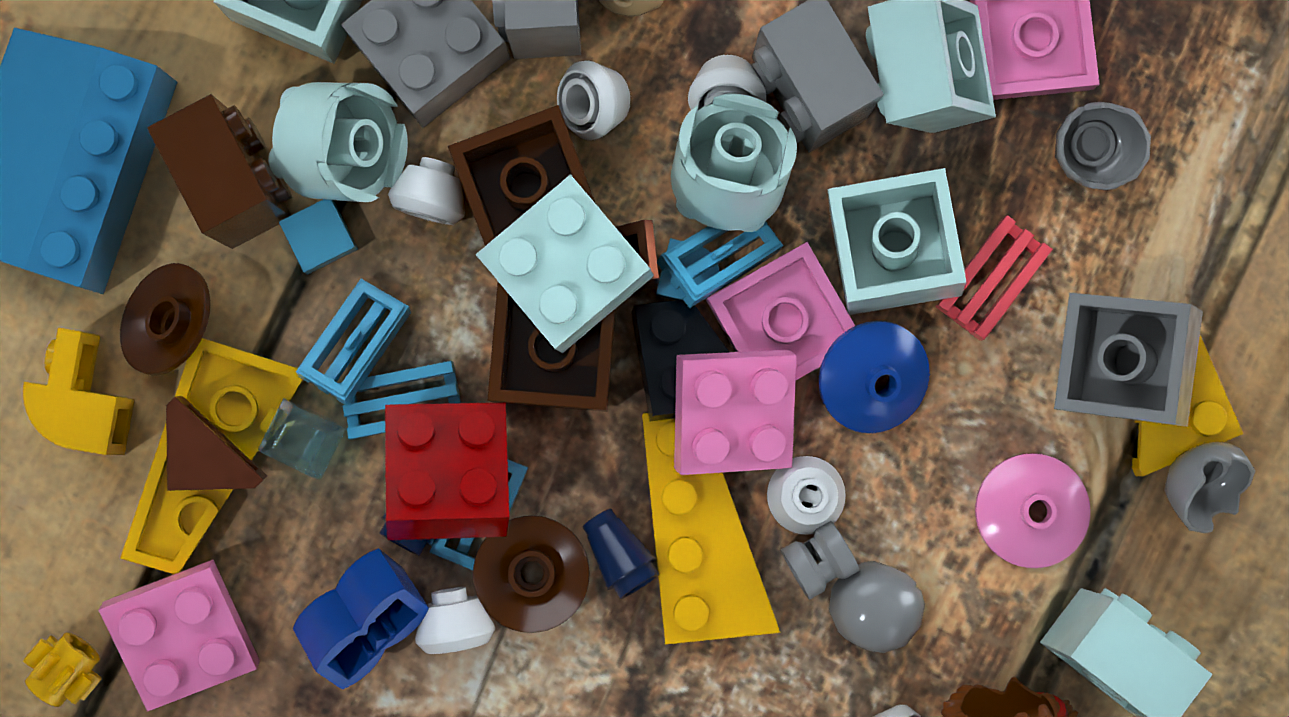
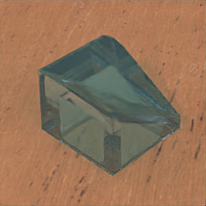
(302, 439)

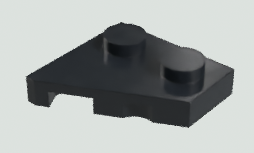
(661, 335)

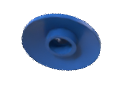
(857, 362)

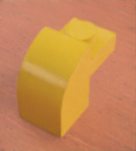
(65, 407)

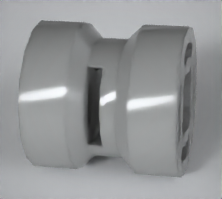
(832, 553)

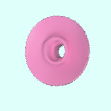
(1005, 503)

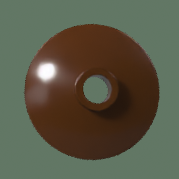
(165, 319)
(523, 604)

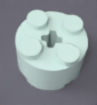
(338, 141)
(732, 163)

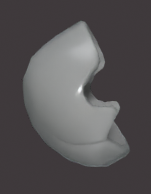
(1102, 145)
(1208, 483)
(877, 607)

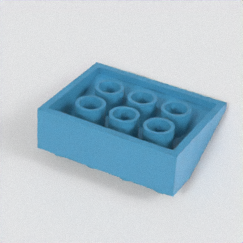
(73, 153)

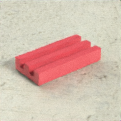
(1022, 240)

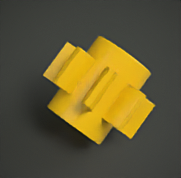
(62, 669)

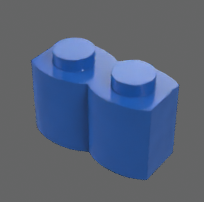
(358, 620)

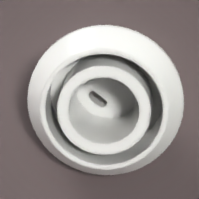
(724, 76)
(592, 99)
(429, 192)
(788, 491)
(454, 623)

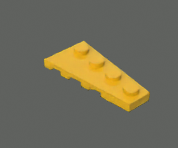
(240, 399)
(701, 551)

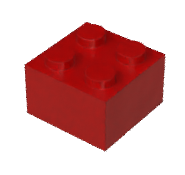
(446, 471)

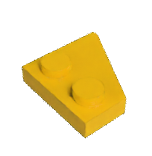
(1209, 421)

